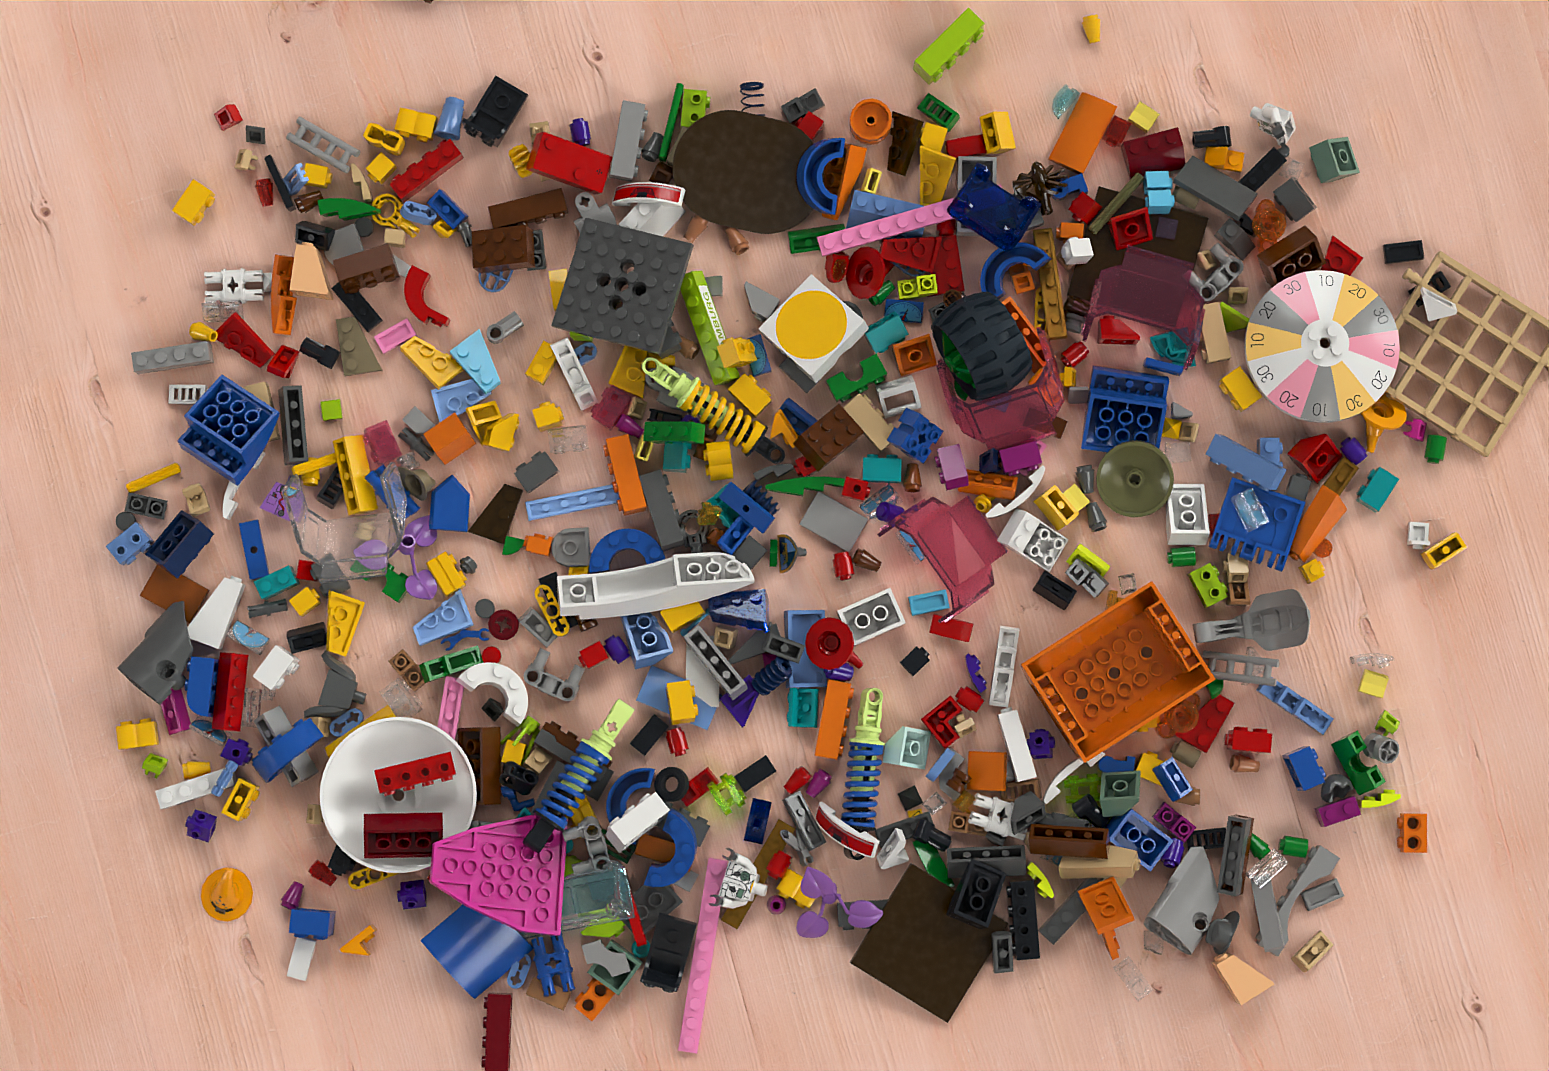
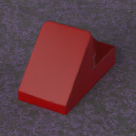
(283, 362)

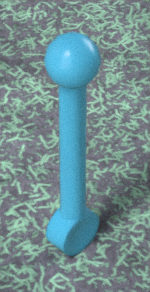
(685, 631)

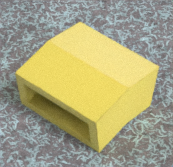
(1143, 117)
(869, 172)
(640, 445)
(1076, 497)
(1373, 683)

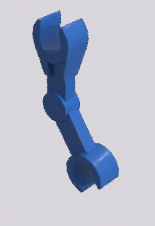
(464, 634)

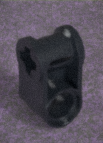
(519, 779)

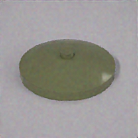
(1135, 478)

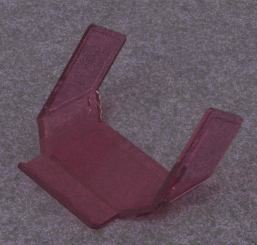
(1151, 292)
(1012, 416)
(955, 544)

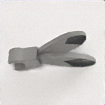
(798, 845)

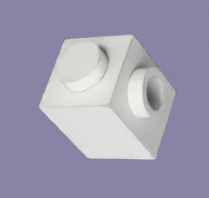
(1077, 251)

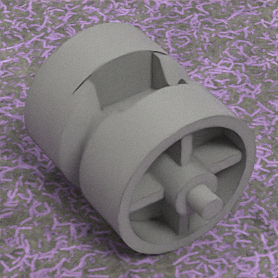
(1381, 748)

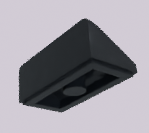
(318, 235)
(1054, 590)
(307, 637)

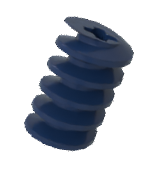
(757, 496)
(772, 676)

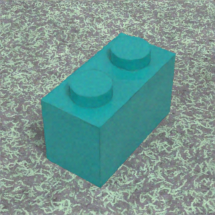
(885, 332)
(881, 469)
(1377, 489)
(276, 582)

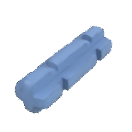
(224, 778)

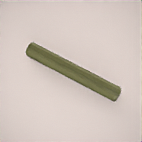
(1116, 203)

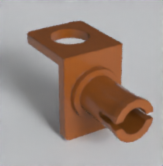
(707, 439)

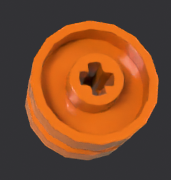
(870, 110)

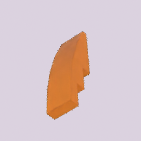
(282, 299)

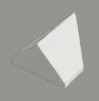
(1436, 306)

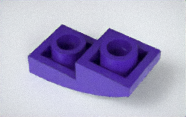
(972, 665)

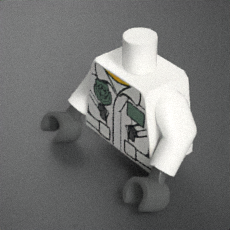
(1275, 122)
(739, 883)

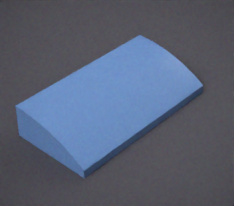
(796, 628)
(654, 694)

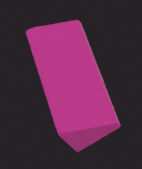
(175, 712)

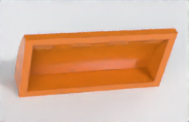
(1082, 133)

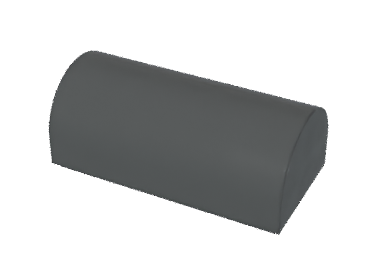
(783, 647)
(1002, 952)

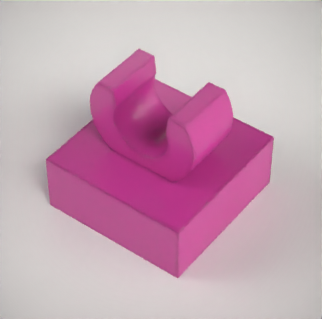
(1417, 431)

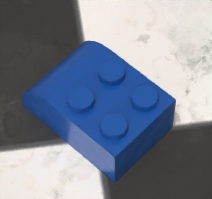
(202, 685)
(1138, 834)

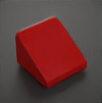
(228, 116)
(303, 570)

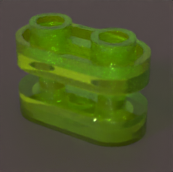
(1074, 782)
(737, 795)

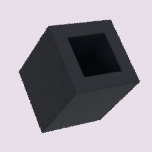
(915, 660)

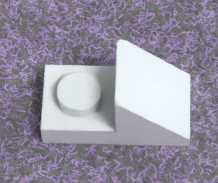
(893, 851)

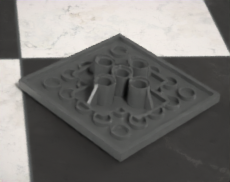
(606, 254)

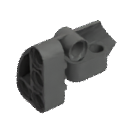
(161, 656)

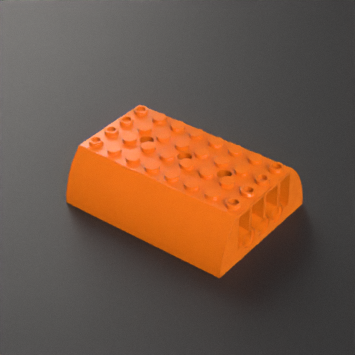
(1143, 686)

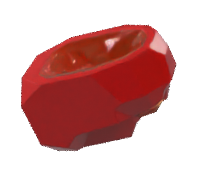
(836, 266)

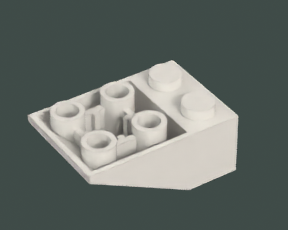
(1032, 539)

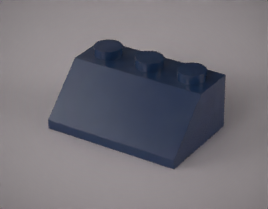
(179, 544)

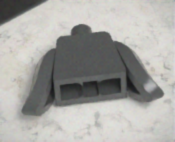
(338, 690)

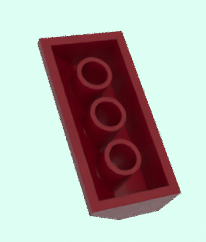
(401, 834)

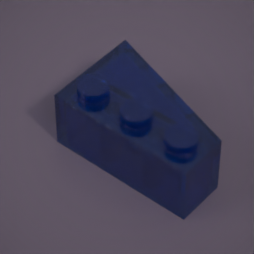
(741, 608)

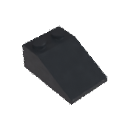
(976, 895)

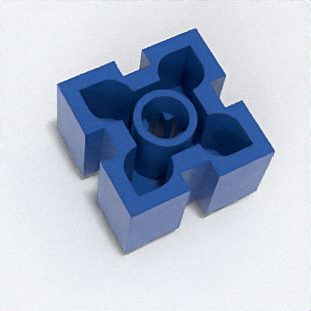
(915, 435)

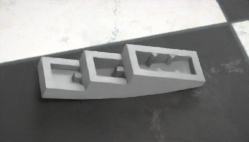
(1268, 916)

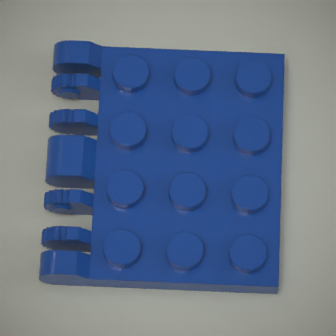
(1273, 536)

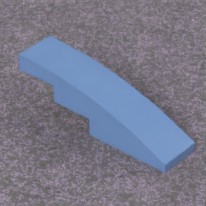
(1297, 706)

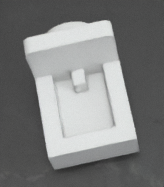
(1418, 535)

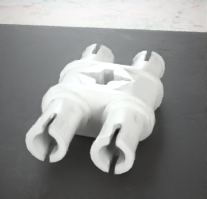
(227, 278)
(992, 821)

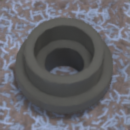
(468, 565)

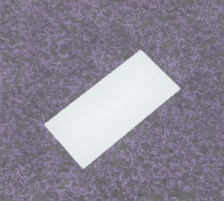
(704, 683)

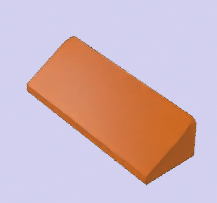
(991, 485)
(656, 849)

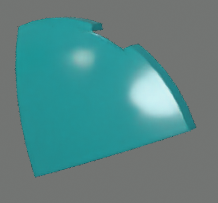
(1171, 347)

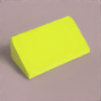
(1090, 559)

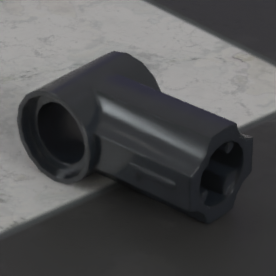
(1217, 137)
(323, 354)
(1087, 808)
(927, 833)

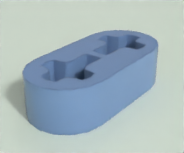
(418, 213)
(586, 358)
(343, 718)
(940, 764)
(523, 973)

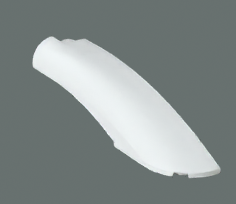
(651, 586)

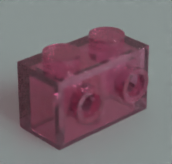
(610, 407)
(382, 443)

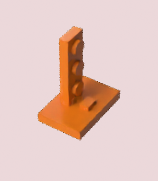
(1107, 911)

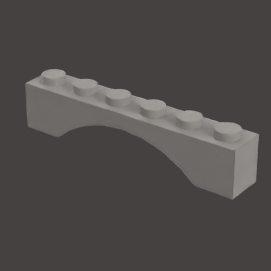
(1319, 864)

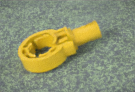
(401, 222)

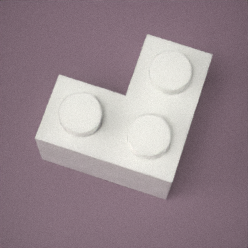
(275, 667)

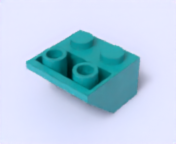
(676, 457)

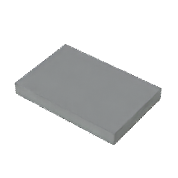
(833, 521)

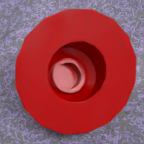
(866, 272)
(831, 644)

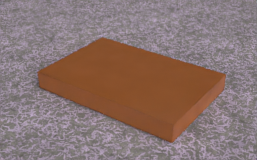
(166, 589)

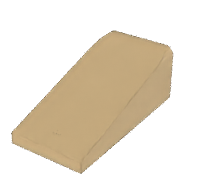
(1312, 952)

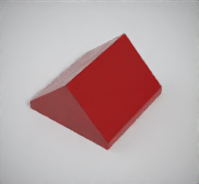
(1130, 228)

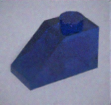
(757, 821)

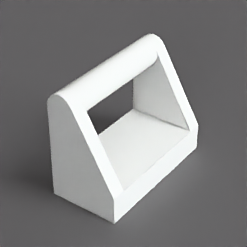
(896, 387)

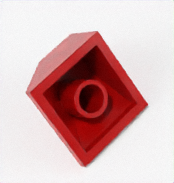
(1115, 332)
(1315, 456)

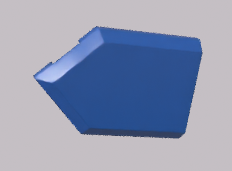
(449, 506)

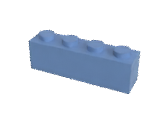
(1246, 462)

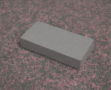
(1322, 894)

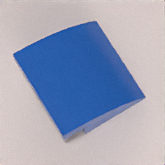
(1123, 408)
(228, 429)
(475, 948)

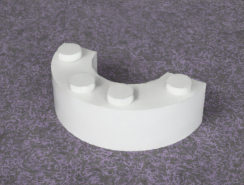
(506, 681)

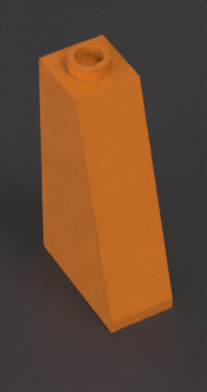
(1316, 523)

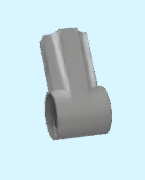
(505, 326)

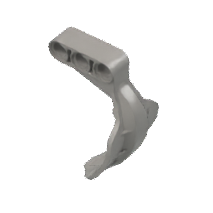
(1273, 621)

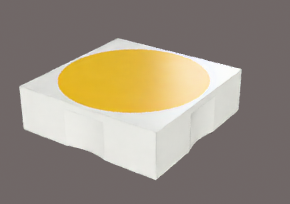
(813, 328)

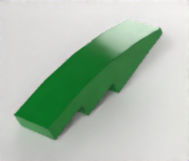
(797, 485)

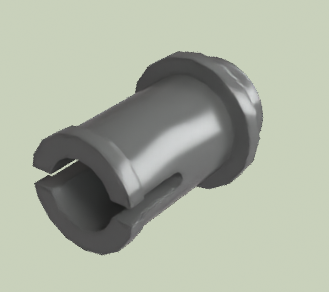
(466, 233)

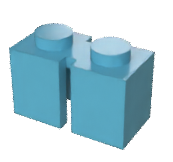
(1157, 187)

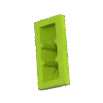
(1233, 319)

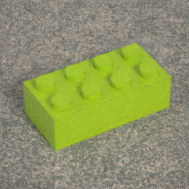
(949, 46)

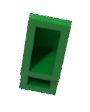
(346, 208)
(450, 664)

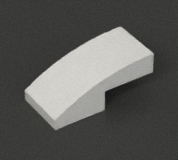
(301, 958)

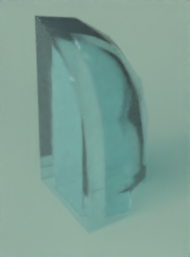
(1063, 100)

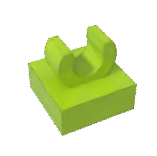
(1388, 722)
(154, 764)

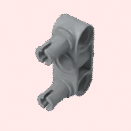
(1221, 277)
(549, 683)
(594, 842)

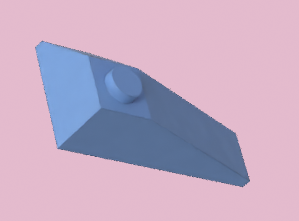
(646, 639)

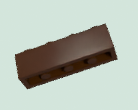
(529, 209)
(1069, 841)

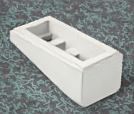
(203, 388)

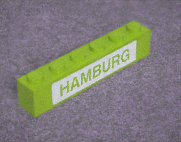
(706, 325)

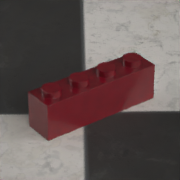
(497, 1032)

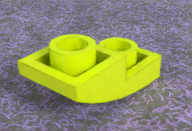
(917, 288)
(1384, 798)
(1043, 884)

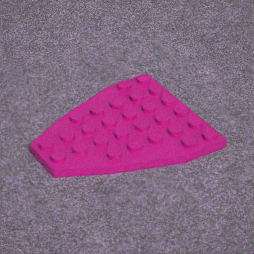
(502, 876)

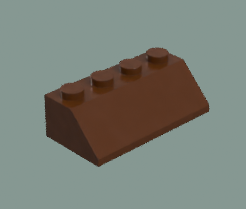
(484, 755)

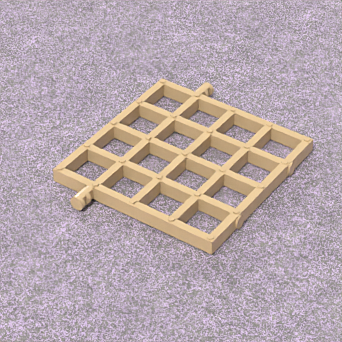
(1462, 354)

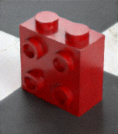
(1244, 740)

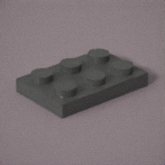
(651, 902)

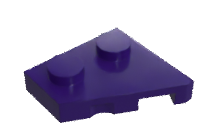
(742, 705)

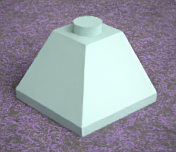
(907, 748)

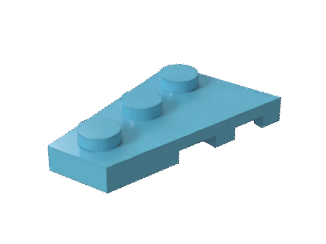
(476, 361)

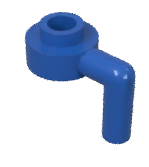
(511, 795)

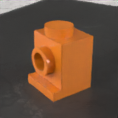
(1069, 230)
(538, 544)

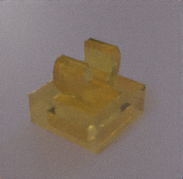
(708, 514)
(1112, 599)
(964, 801)

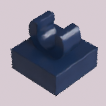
(989, 461)

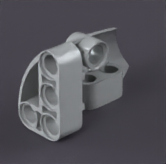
(1186, 901)

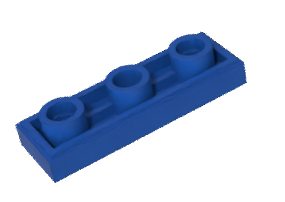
(739, 501)
(251, 538)

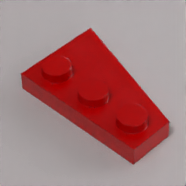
(912, 252)
(1340, 258)
(948, 266)
(239, 336)
(1210, 721)

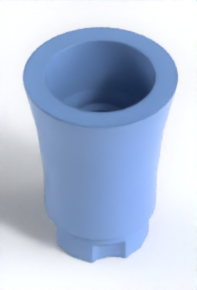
(450, 119)

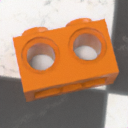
(1419, 833)
(598, 1000)

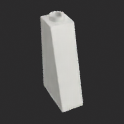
(217, 614)
(1016, 745)

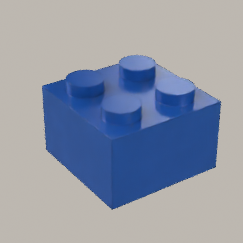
(1304, 768)
(312, 922)

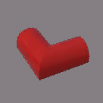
(938, 720)

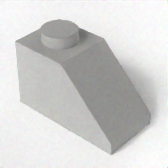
(761, 302)

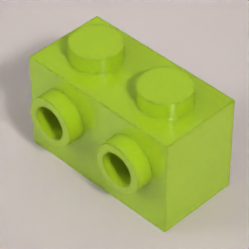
(694, 106)
(1208, 585)

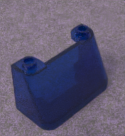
(992, 210)

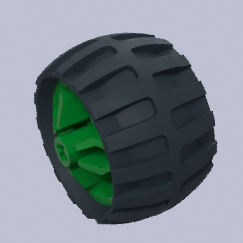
(982, 346)

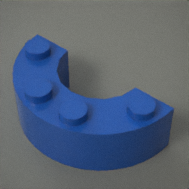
(810, 174)
(1001, 261)
(624, 540)
(285, 749)
(624, 787)
(686, 846)

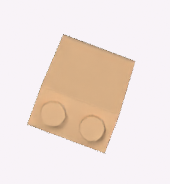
(309, 273)
(1240, 978)

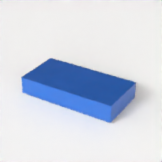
(1163, 366)

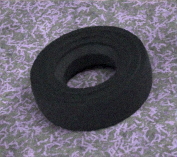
(660, 784)

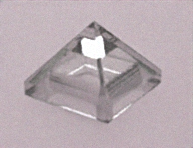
(1128, 583)
(934, 804)

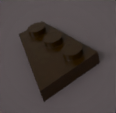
(905, 136)
(498, 515)

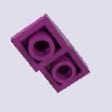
(1174, 822)

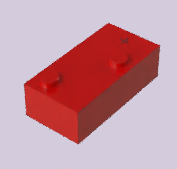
(569, 163)

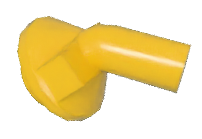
(983, 503)

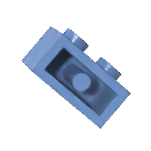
(1270, 449)
(130, 544)

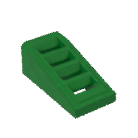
(950, 122)

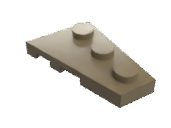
(355, 349)

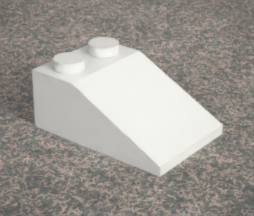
(1187, 515)

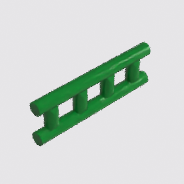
(671, 122)

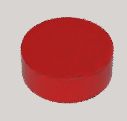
(491, 654)

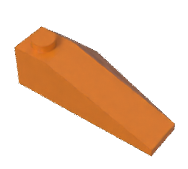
(842, 174)

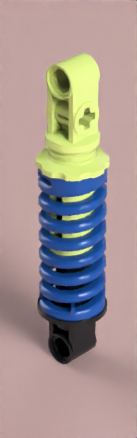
(864, 753)
(590, 755)

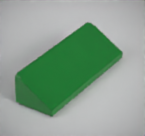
(806, 239)
(932, 862)

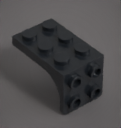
(495, 112)
(668, 953)

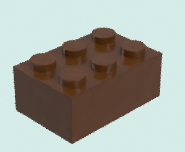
(503, 249)
(1291, 256)
(366, 268)
(828, 437)

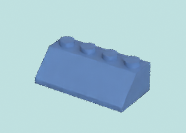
(871, 207)

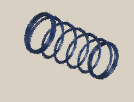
(748, 87)

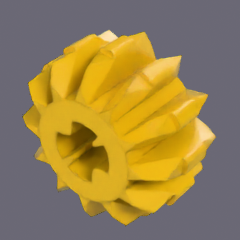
(519, 157)

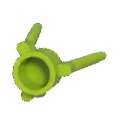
(527, 726)

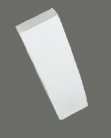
(1004, 666)

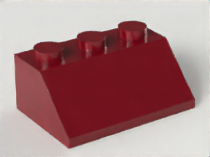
(1154, 153)

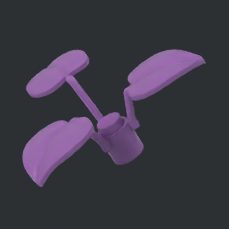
(421, 584)
(817, 884)

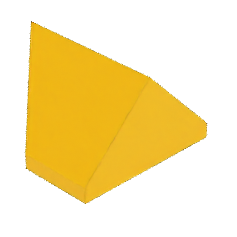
(482, 416)

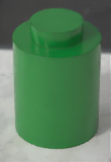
(1435, 448)
(1181, 557)
(1293, 846)

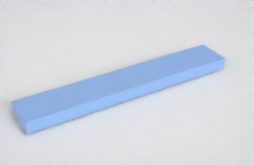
(571, 502)

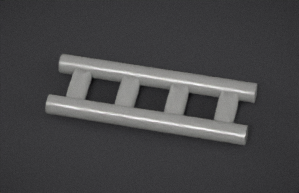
(319, 134)
(1249, 660)

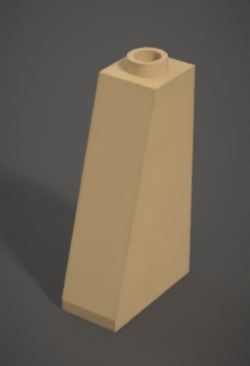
(1120, 864)

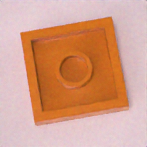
(987, 770)

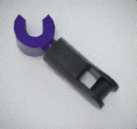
(670, 417)

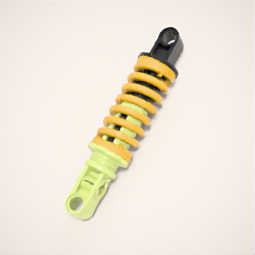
(715, 411)

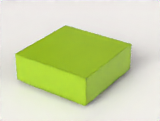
(331, 410)

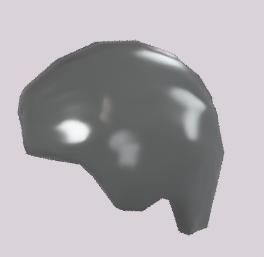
(1335, 786)

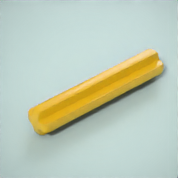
(314, 464)
(153, 478)

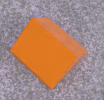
(914, 355)
(449, 438)

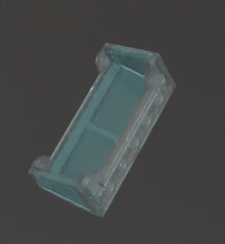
(595, 898)

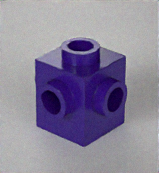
(1041, 744)
(231, 748)
(201, 825)
(412, 894)

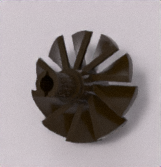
(1039, 184)

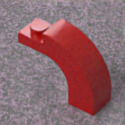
(414, 294)

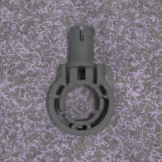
(696, 547)

